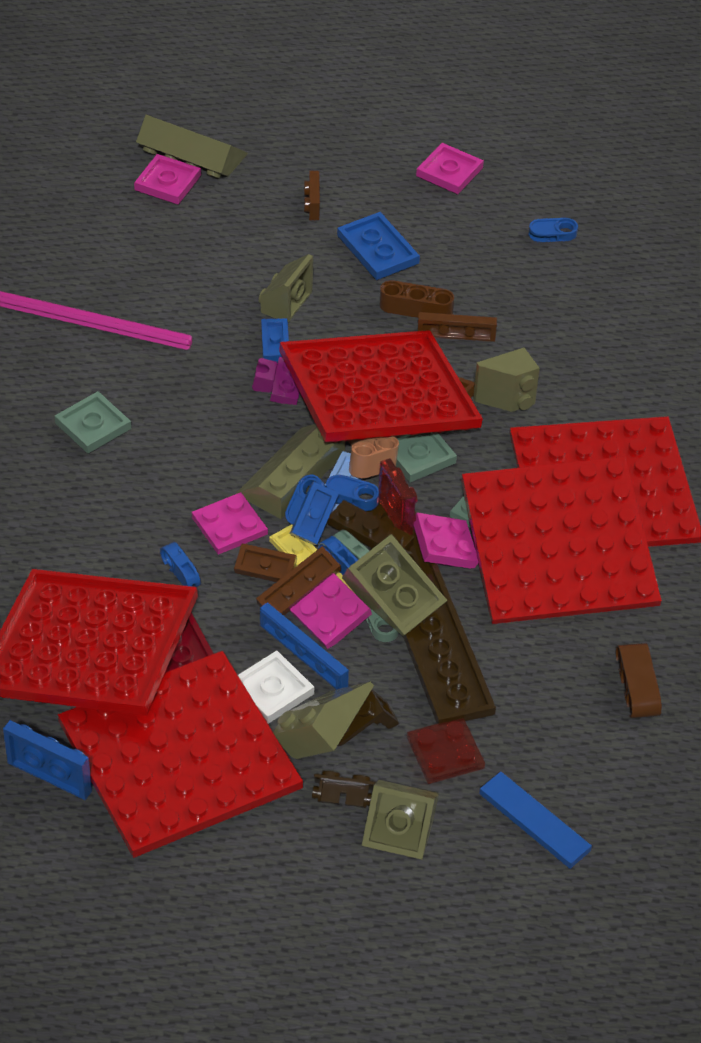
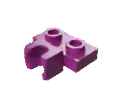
(275, 378)

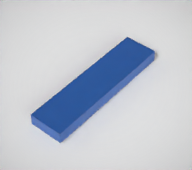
(303, 647)
(535, 820)

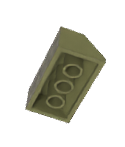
(189, 146)
(278, 478)

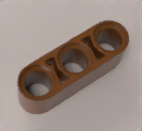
(410, 299)
(640, 680)

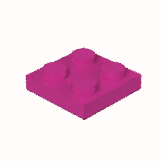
(450, 168)
(167, 179)
(229, 523)
(445, 541)
(331, 611)

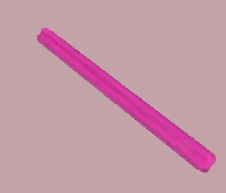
(95, 320)

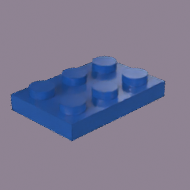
(378, 245)
(47, 759)

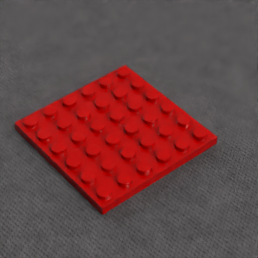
(379, 386)
(652, 460)
(560, 540)
(91, 640)
(187, 761)

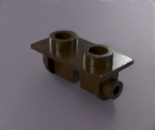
(333, 785)

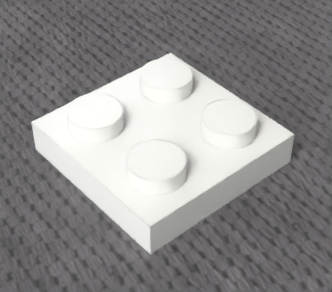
(275, 686)

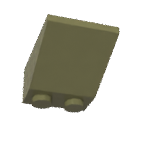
(394, 586)
(320, 722)

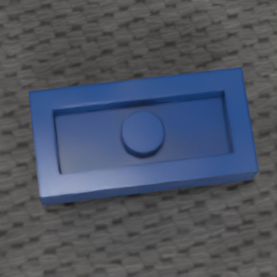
(273, 333)
(314, 513)

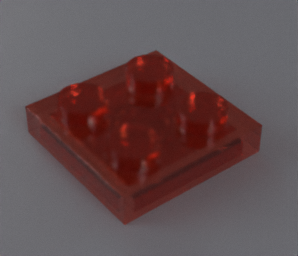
(397, 496)
(445, 750)

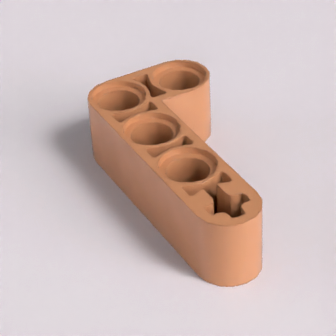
(369, 452)

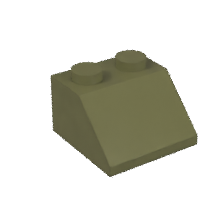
(288, 289)
(507, 381)
(399, 819)

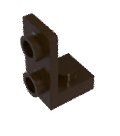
(373, 710)

